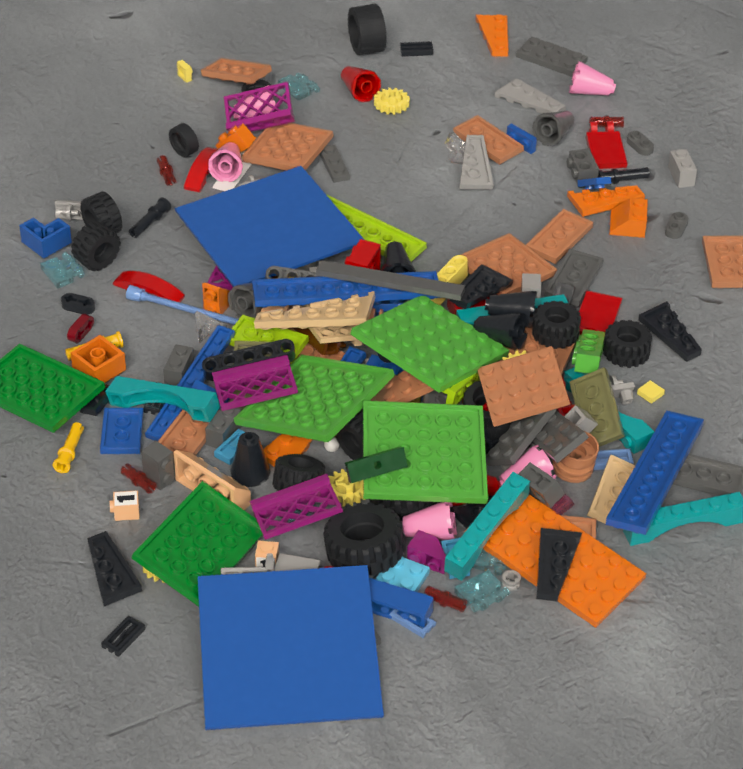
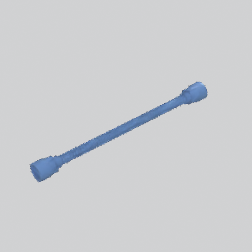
(137, 294)

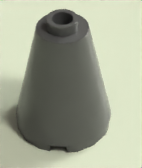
(552, 126)
(242, 300)

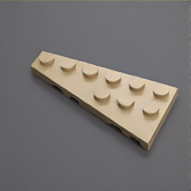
(319, 314)

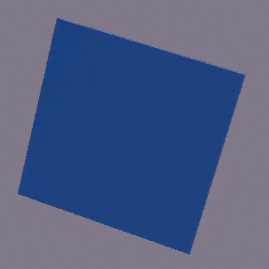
(268, 224)
(288, 647)

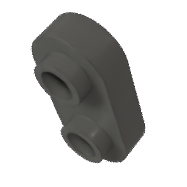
(640, 143)
(676, 225)

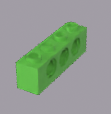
(588, 351)

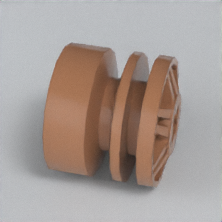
(579, 463)

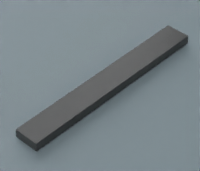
(390, 280)

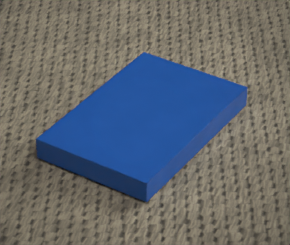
(121, 431)

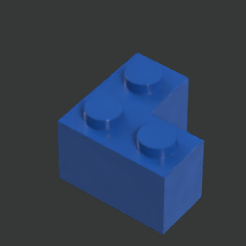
(47, 238)

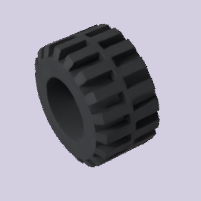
(102, 209)
(95, 246)
(556, 324)
(627, 343)
(351, 437)
(295, 469)

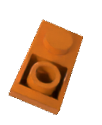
(239, 135)
(215, 298)

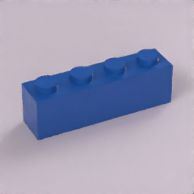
(388, 597)

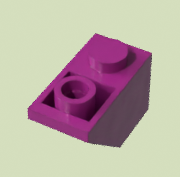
(427, 551)

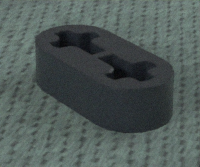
(78, 303)

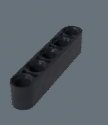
(256, 353)

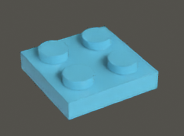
(405, 574)

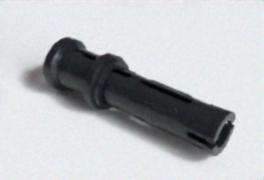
(620, 175)
(154, 213)

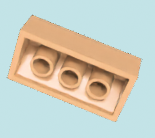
(193, 470)

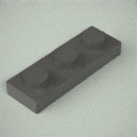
(334, 164)

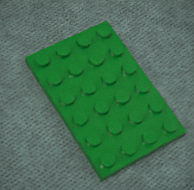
(43, 388)
(198, 541)

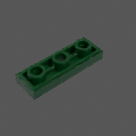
(386, 462)

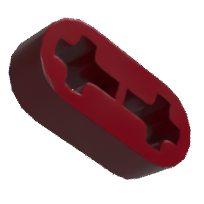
(80, 328)

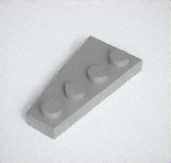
(529, 97)
(475, 165)

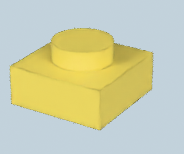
(184, 71)

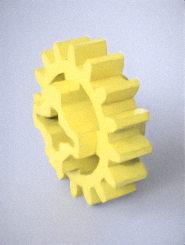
(391, 101)
(346, 491)

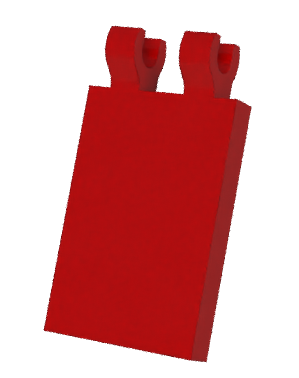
(606, 146)
(598, 311)

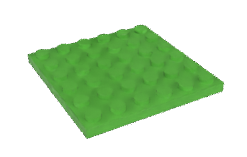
(429, 343)
(325, 402)
(441, 450)

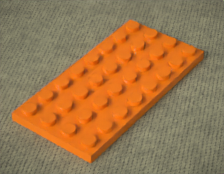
(597, 576)

